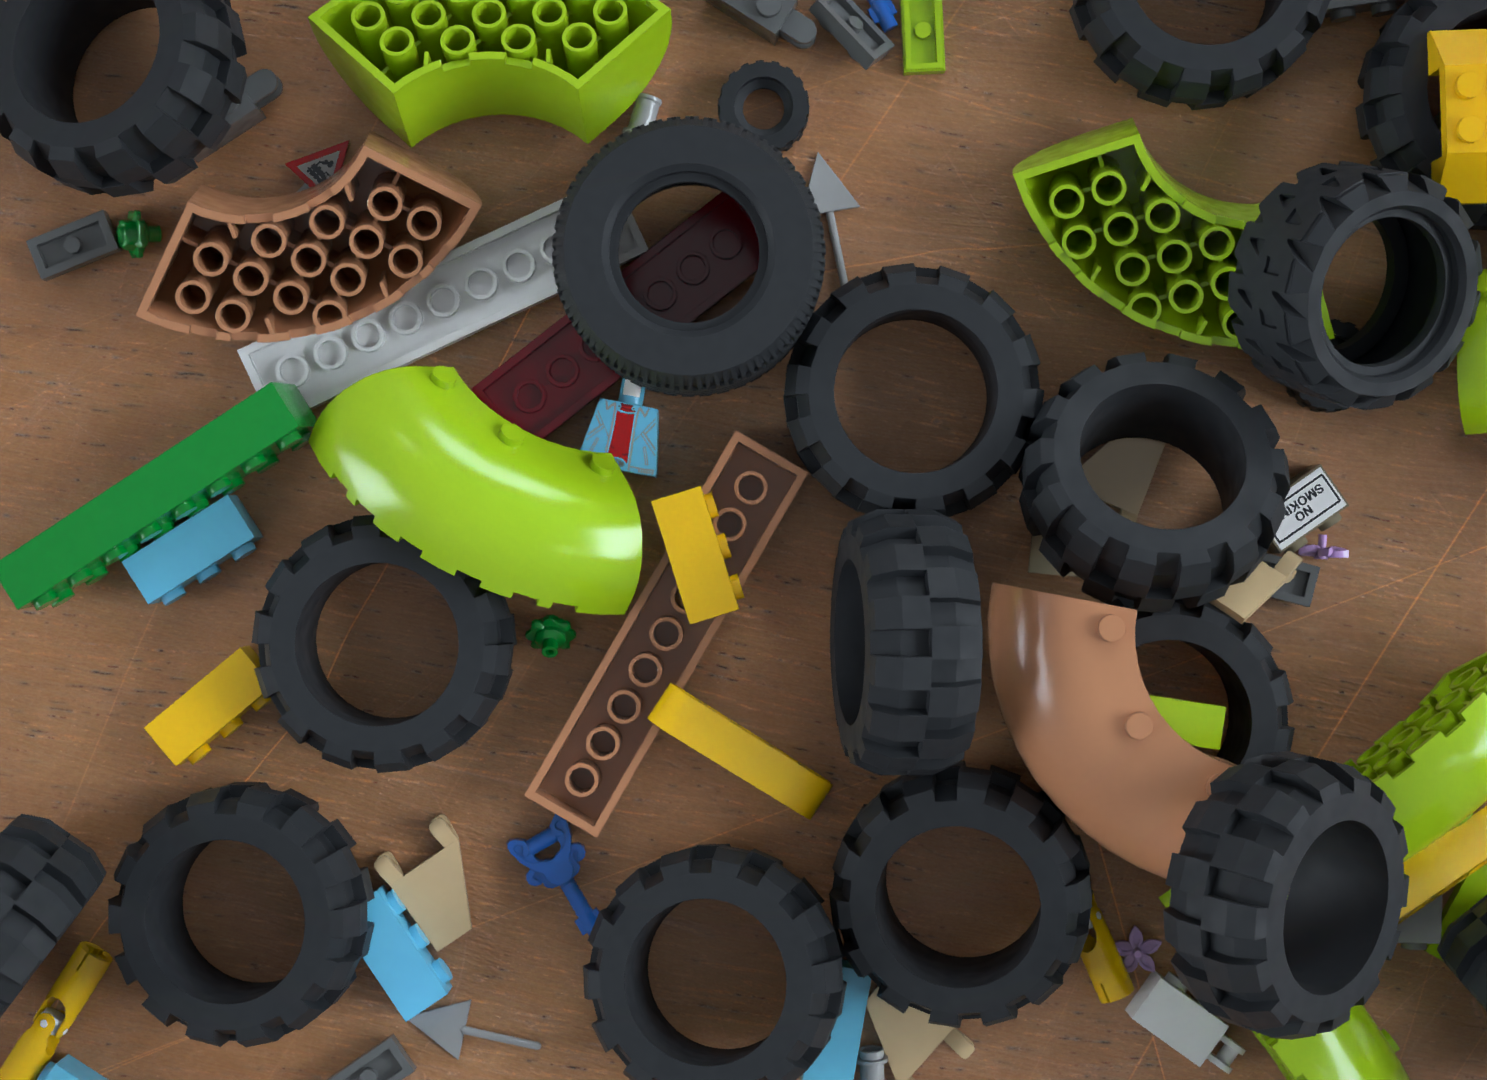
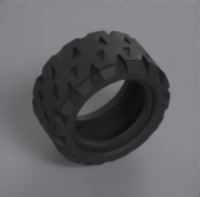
(1425, 297)

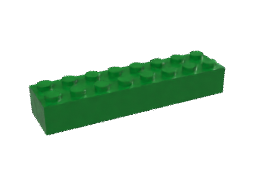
(157, 496)

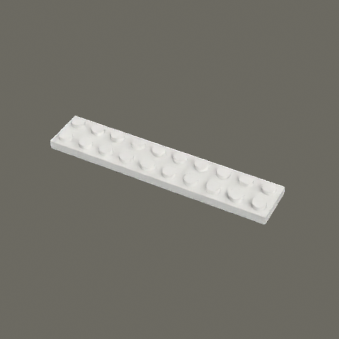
(461, 297)

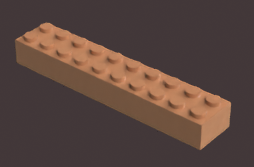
(658, 646)

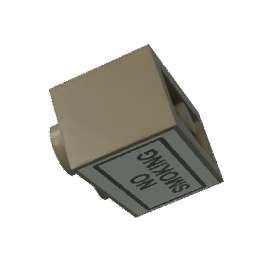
(1309, 505)

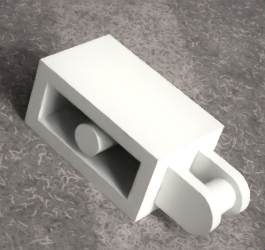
(1182, 1021)

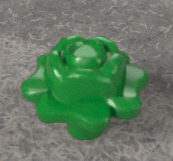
(136, 234)
(550, 635)

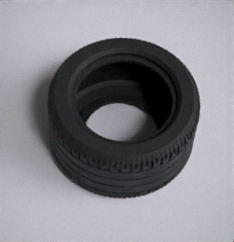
(706, 354)

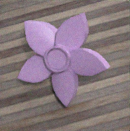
(1321, 552)
(1138, 951)

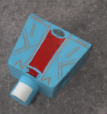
(626, 431)

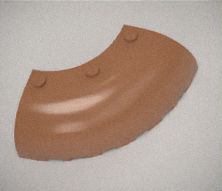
(312, 255)
(1089, 726)

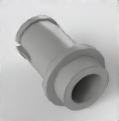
(644, 111)
(871, 1062)

